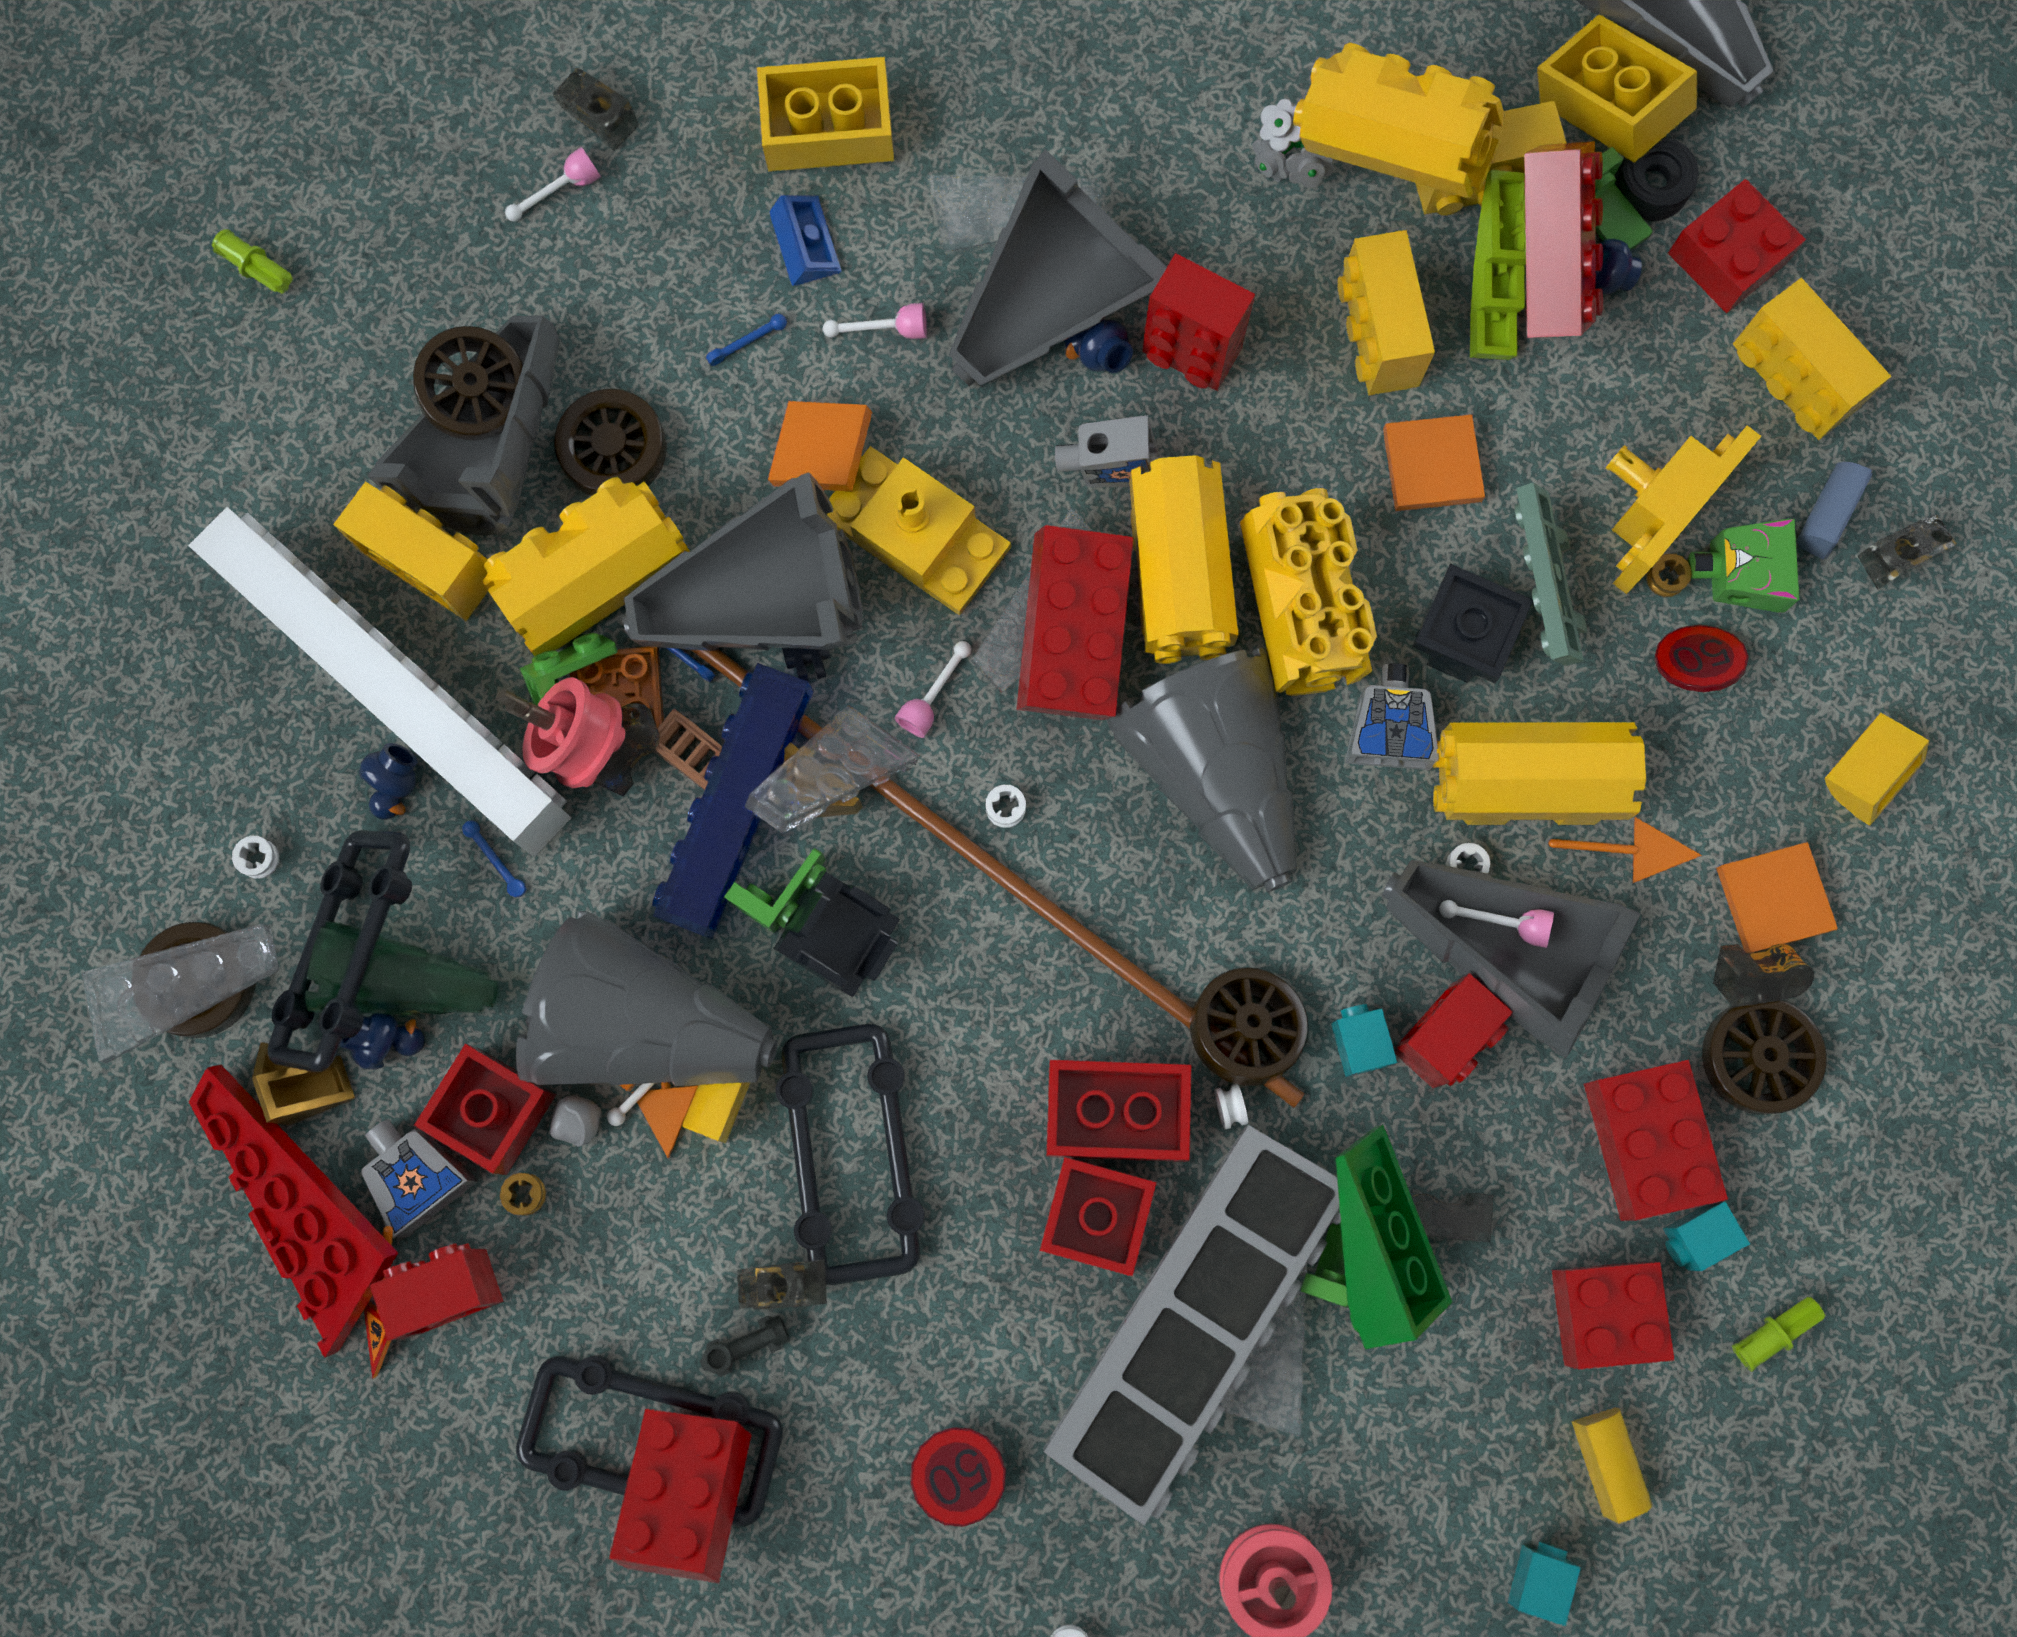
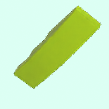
(1499, 267)

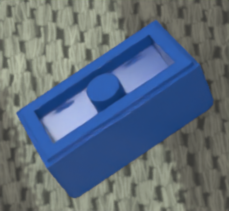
(804, 238)

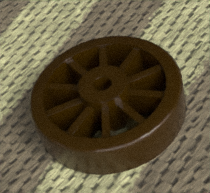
(467, 380)
(609, 441)
(218, 1016)
(1249, 1026)
(1765, 1057)

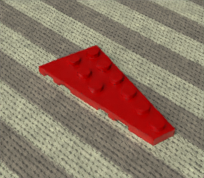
(297, 1210)

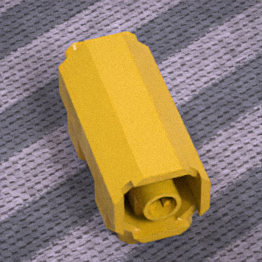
(1401, 124)
(1183, 559)
(579, 575)
(1304, 591)
(1539, 772)

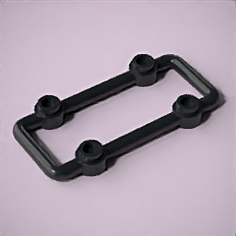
(341, 1015)
(904, 1214)
(593, 1377)

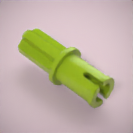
(251, 261)
(1778, 1333)

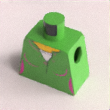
(1752, 566)

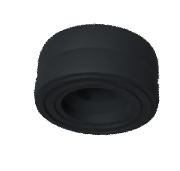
(1677, 166)

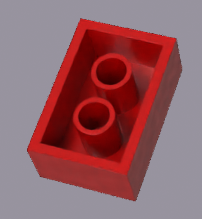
(1196, 322)
(1119, 1111)
(1655, 1141)
(681, 1496)

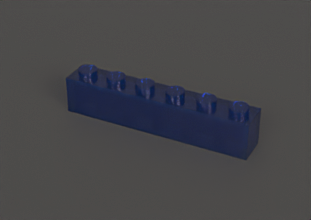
(720, 823)

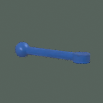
(777, 322)
(703, 671)
(515, 886)

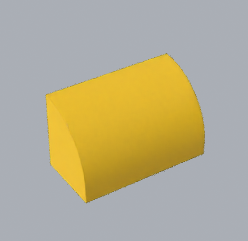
(1876, 768)
(715, 1109)
(1612, 1465)

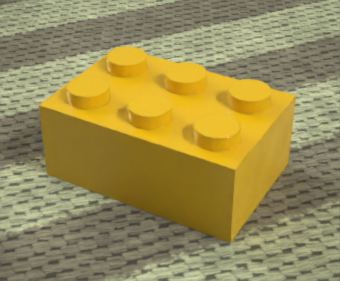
(1618, 87)
(825, 114)
(1521, 132)
(1386, 313)
(1810, 359)
(415, 548)

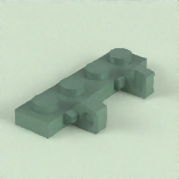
(1545, 559)

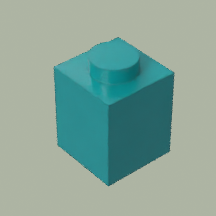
(1363, 1040)
(1704, 1237)
(1544, 1583)

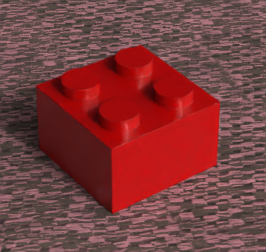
(1736, 245)
(1452, 1032)
(484, 1110)
(1098, 1216)
(436, 1292)
(1612, 1315)

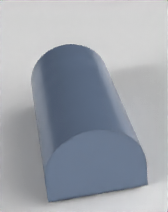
(1833, 508)

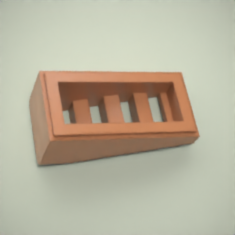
(668, 729)

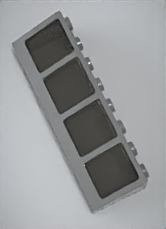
(1196, 1324)

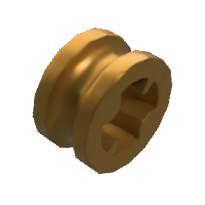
(1675, 563)
(508, 1195)

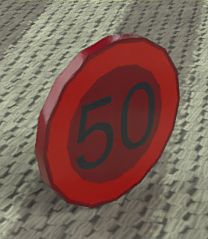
(1701, 658)
(958, 1476)

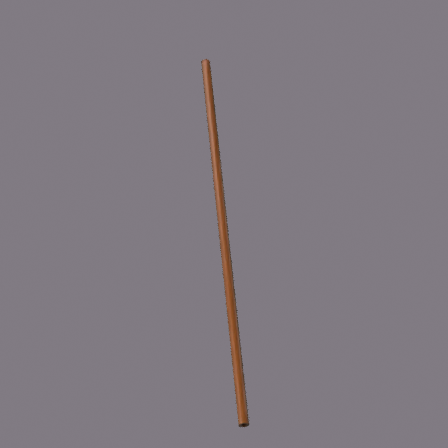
(1025, 893)

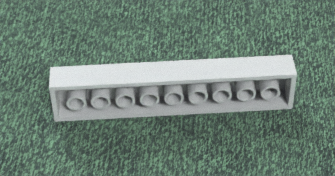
(383, 679)

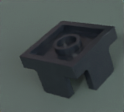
(1471, 626)
(839, 934)

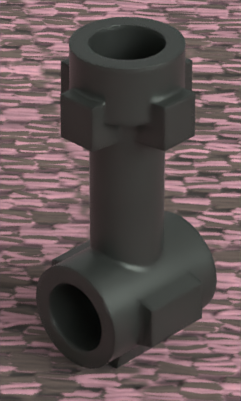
(721, 1356)

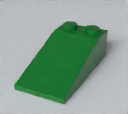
(1388, 1260)

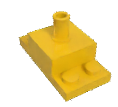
(1670, 497)
(918, 529)

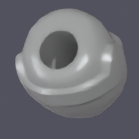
(575, 1120)

